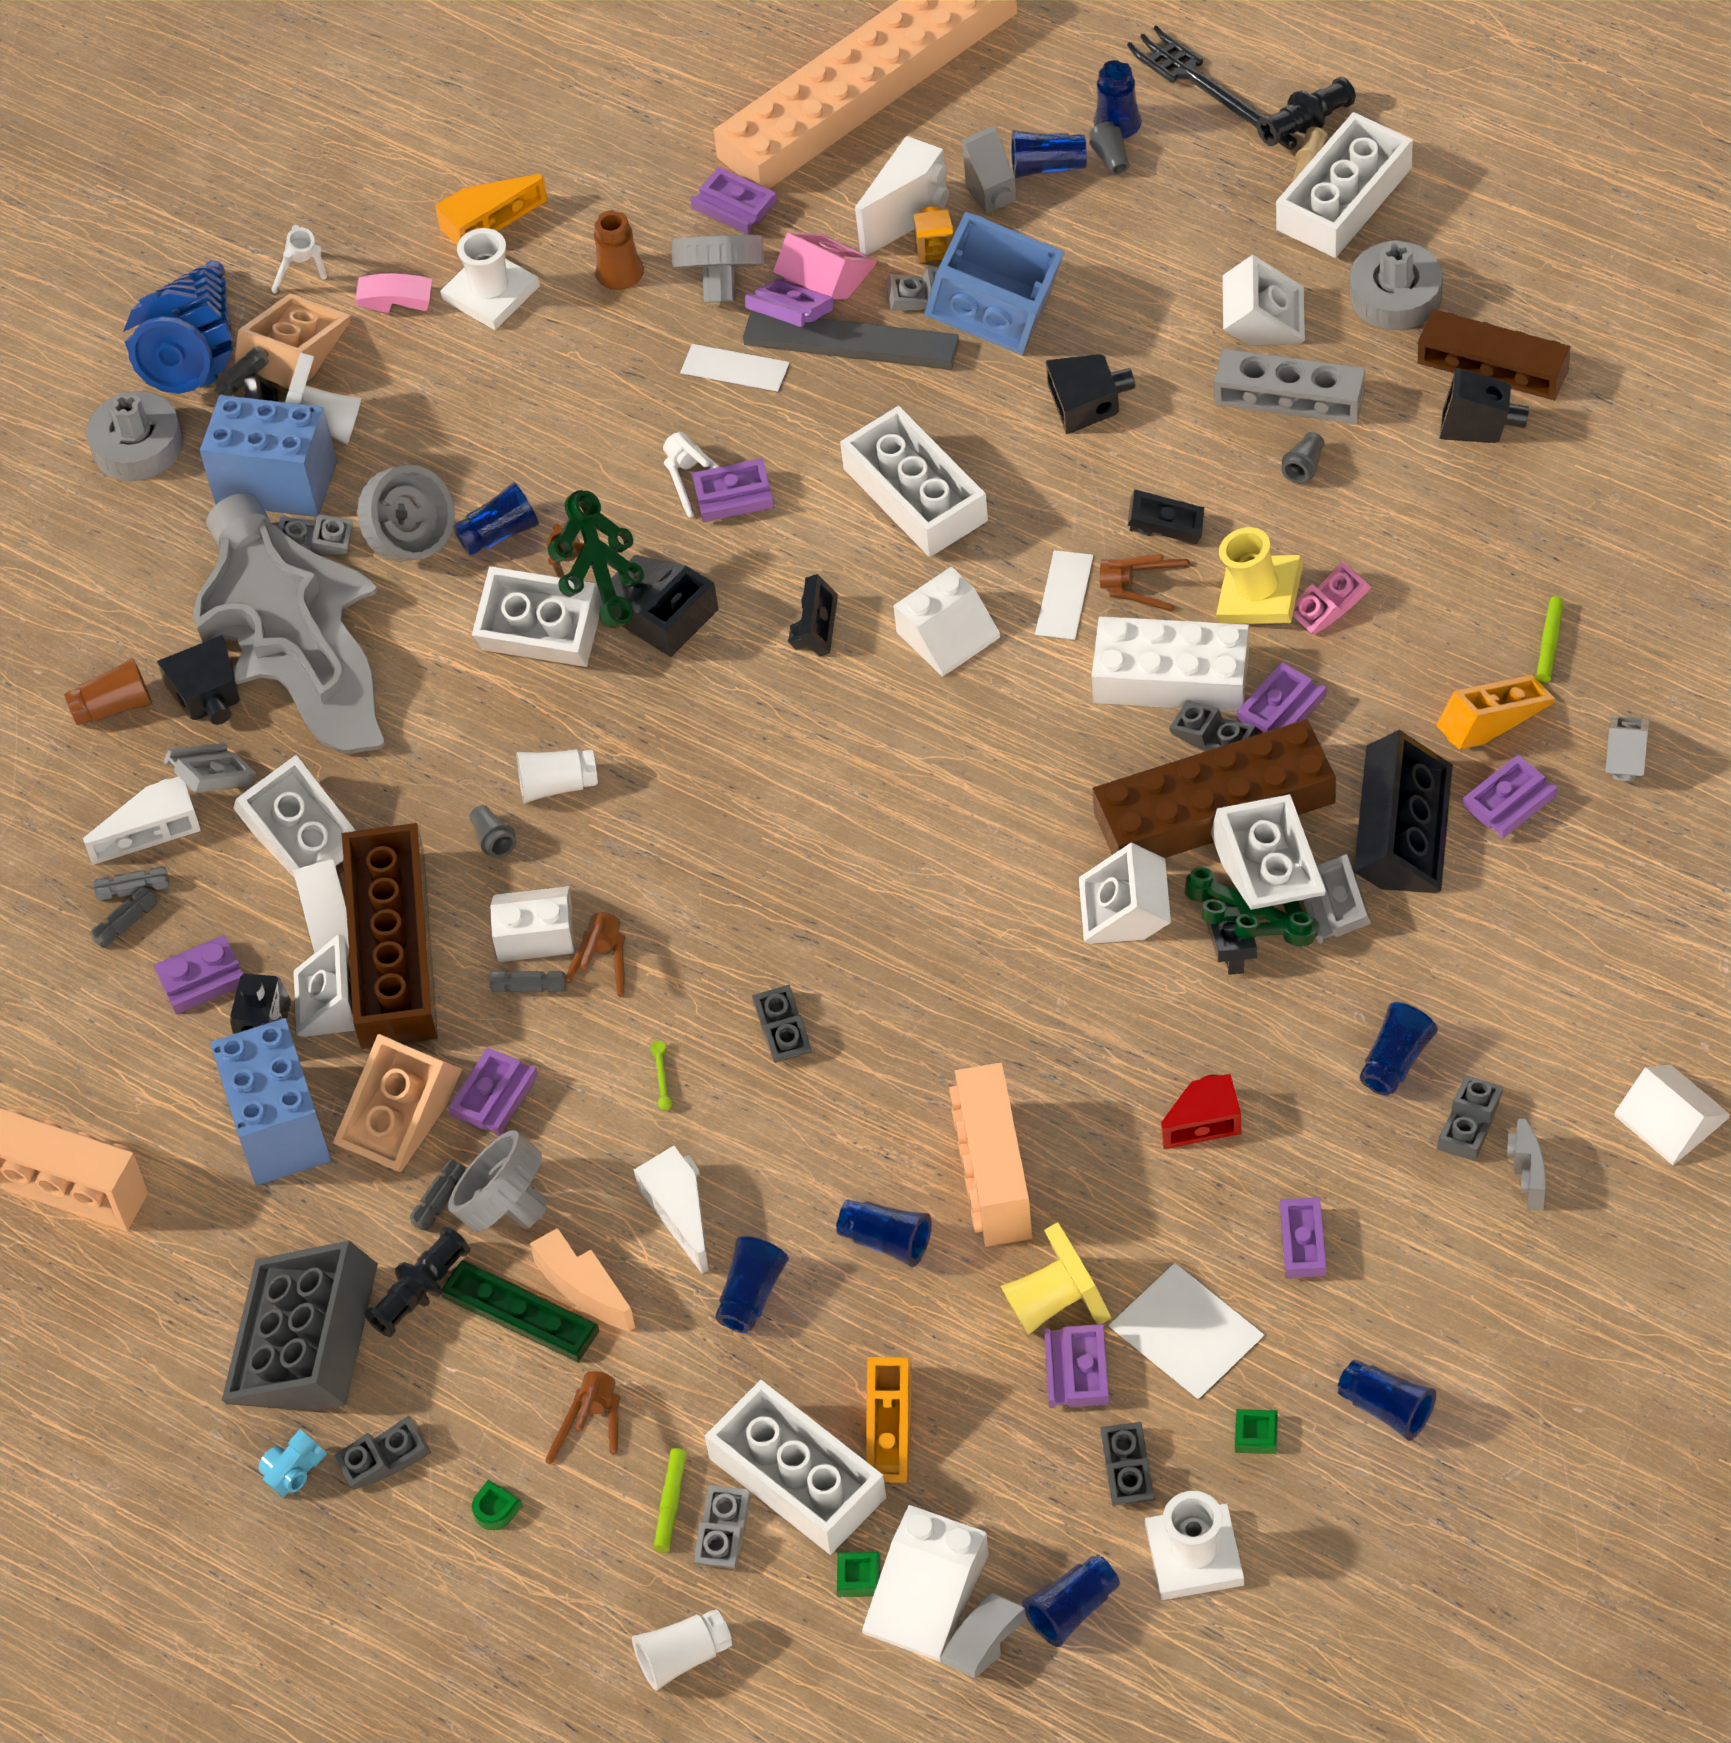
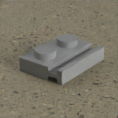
(210, 767)
(1343, 904)

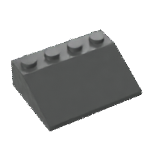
(301, 1329)

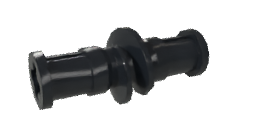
(1306, 111)
(416, 1281)

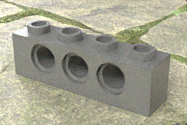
(1289, 386)

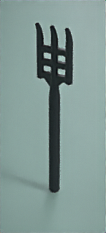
(1188, 71)

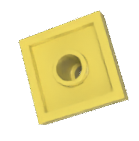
(1255, 583)
(1055, 1287)

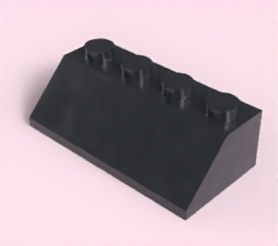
(1403, 815)

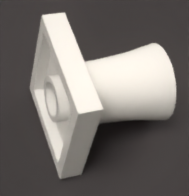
(488, 284)
(338, 408)
(1193, 1546)

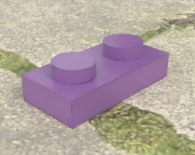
(1302, 1237)

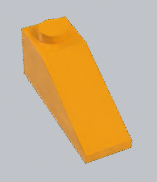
(490, 205)
(932, 233)
(1491, 709)
(889, 1416)

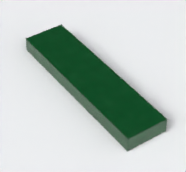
(520, 1311)

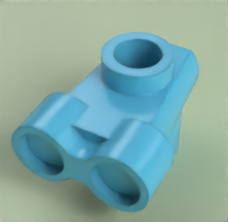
(287, 1468)

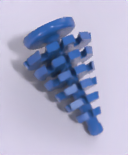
(182, 331)

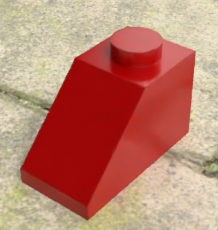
(1203, 1113)

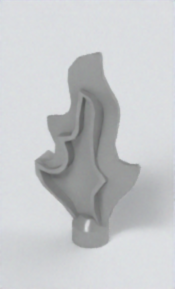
(289, 624)

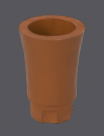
(616, 254)
(109, 694)

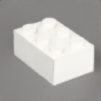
(534, 620)

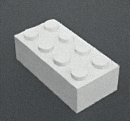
(1344, 184)
(914, 481)
(1170, 663)
(795, 1467)

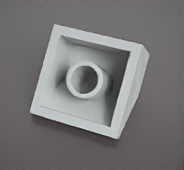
(1262, 305)
(945, 621)
(1125, 897)
(532, 924)

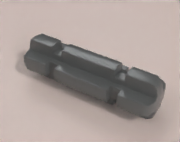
(234, 377)
(130, 883)
(123, 917)
(527, 981)
(437, 1195)

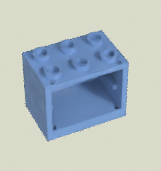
(993, 283)
(269, 452)
(270, 1101)

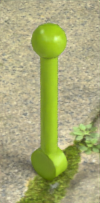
(658, 1050)

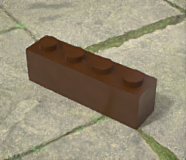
(1507, 355)

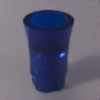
(1117, 98)
(1046, 152)
(496, 520)
(1397, 1047)
(886, 1229)
(749, 1282)
(1388, 1397)
(1070, 1599)

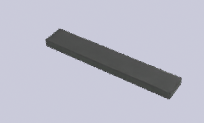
(854, 340)

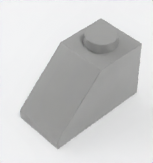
(988, 170)
(1626, 747)

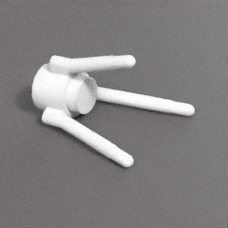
(299, 247)
(684, 454)

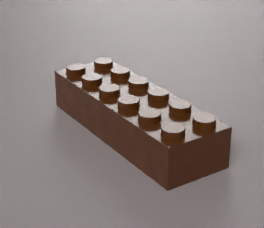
(1176, 803)
(389, 935)

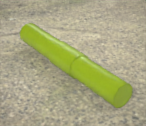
(1550, 639)
(669, 1500)

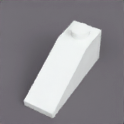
(148, 819)
(673, 1193)

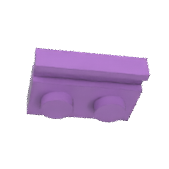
(733, 200)
(789, 302)
(733, 490)
(1281, 700)
(1509, 796)
(199, 974)
(493, 1091)
(1076, 1366)

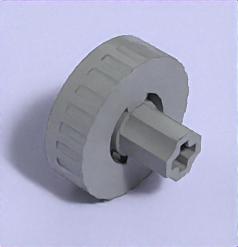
(718, 259)
(1395, 268)
(129, 420)
(388, 516)
(499, 1185)

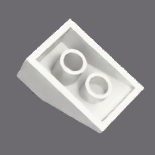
(905, 185)
(294, 817)
(1266, 852)
(926, 1582)

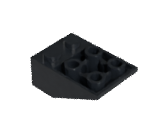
(667, 603)

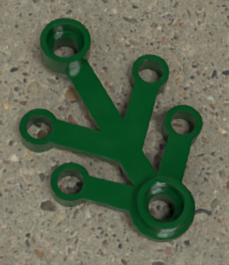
(596, 554)
(1295, 925)

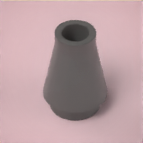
(1109, 145)
(1303, 458)
(493, 833)

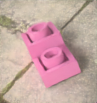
(382, 290)
(1332, 599)

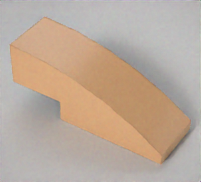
(581, 1280)

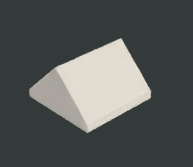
(324, 991)
(1669, 1112)

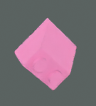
(822, 264)

